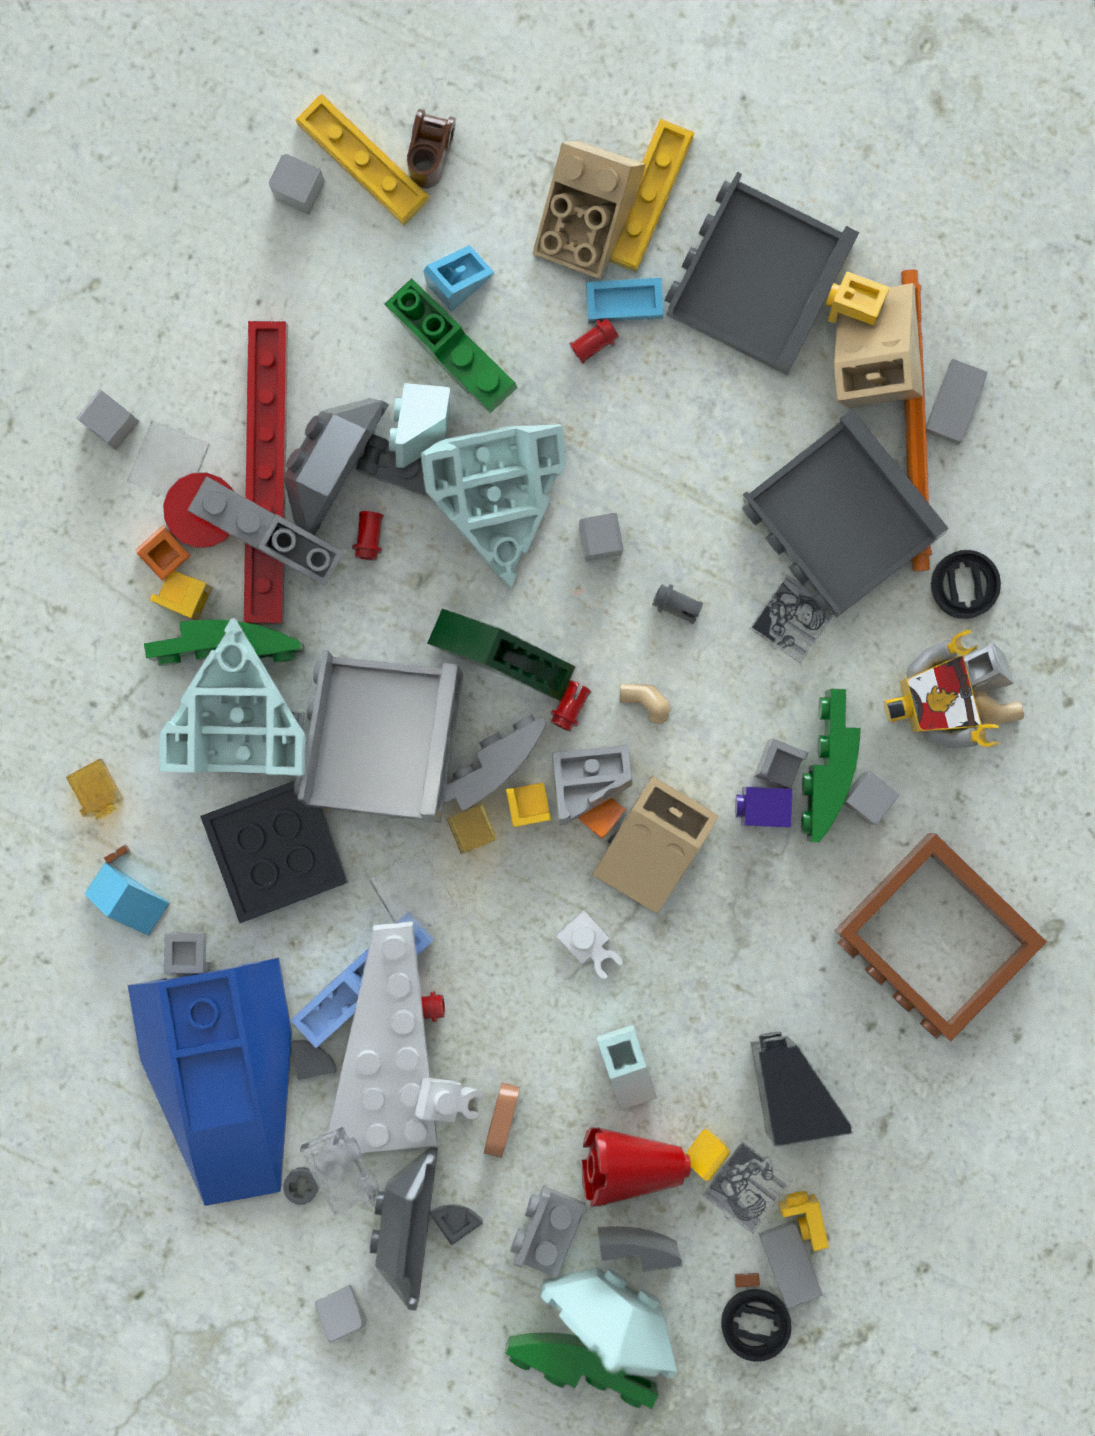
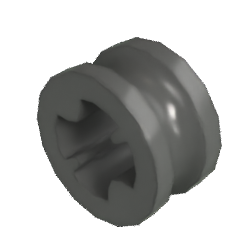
(291, 1193)

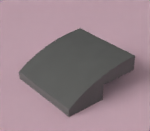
(654, 1249)

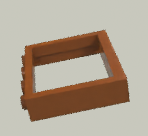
(905, 995)

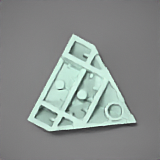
(496, 487)
(232, 718)
(614, 1320)

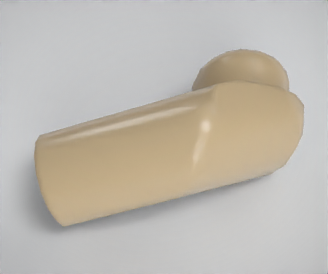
(649, 697)
(994, 713)

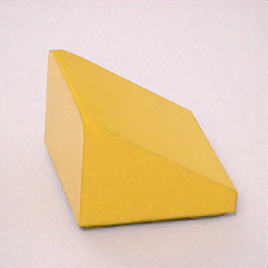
(707, 1154)

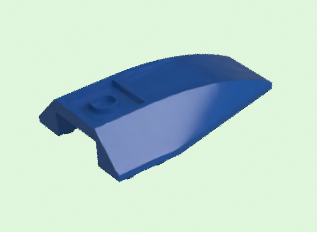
(220, 1072)

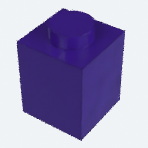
(764, 807)

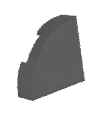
(311, 1060)
(455, 1221)

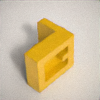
(857, 299)
(811, 1224)

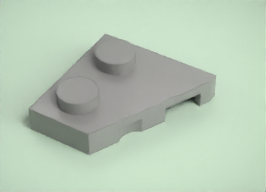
(589, 778)

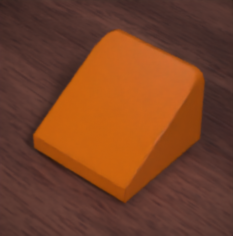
(162, 552)
(603, 817)

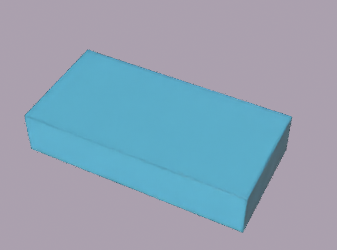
(624, 300)

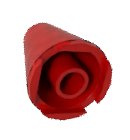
(629, 1166)

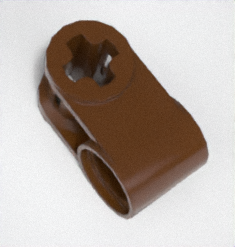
(430, 142)

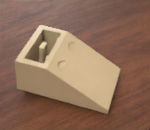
(587, 207)
(879, 360)
(655, 844)

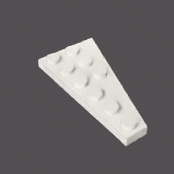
(386, 1050)

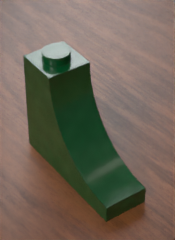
(501, 653)

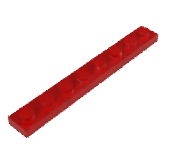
(265, 462)

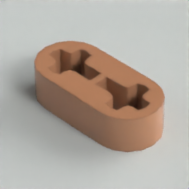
(501, 1120)

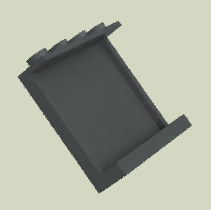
(759, 275)
(844, 515)

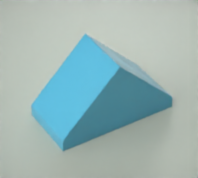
(457, 276)
(126, 899)

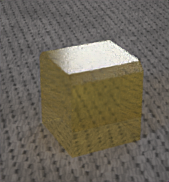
(472, 829)

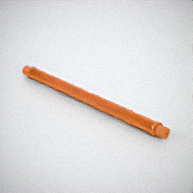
(916, 427)

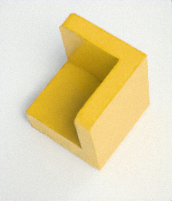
(183, 595)
(528, 804)

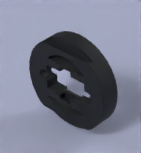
(976, 561)
(772, 1344)

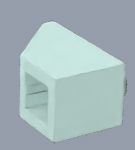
(422, 421)
(626, 1067)

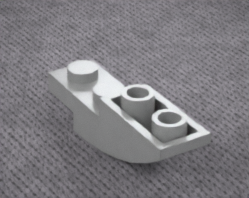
(265, 531)
(499, 761)

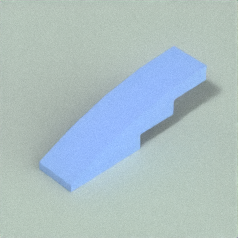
(339, 999)

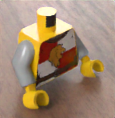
(941, 698)

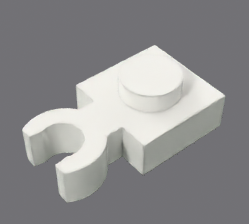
(585, 940)
(444, 1099)

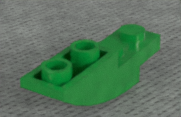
(450, 346)
(205, 635)
(830, 783)
(567, 1358)

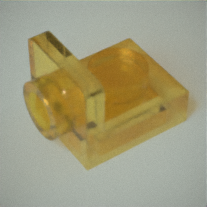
(95, 790)

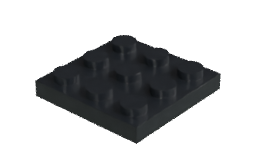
(273, 851)

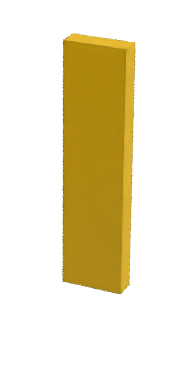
(362, 159)
(662, 167)

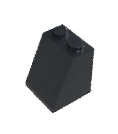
(792, 1095)

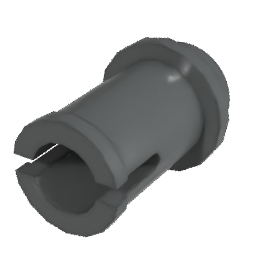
(677, 603)

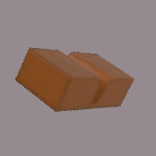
(113, 856)
(747, 1280)

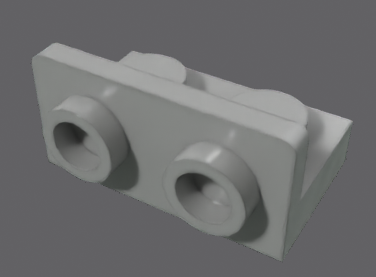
(548, 1232)

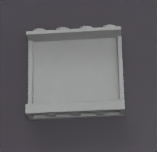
(380, 737)

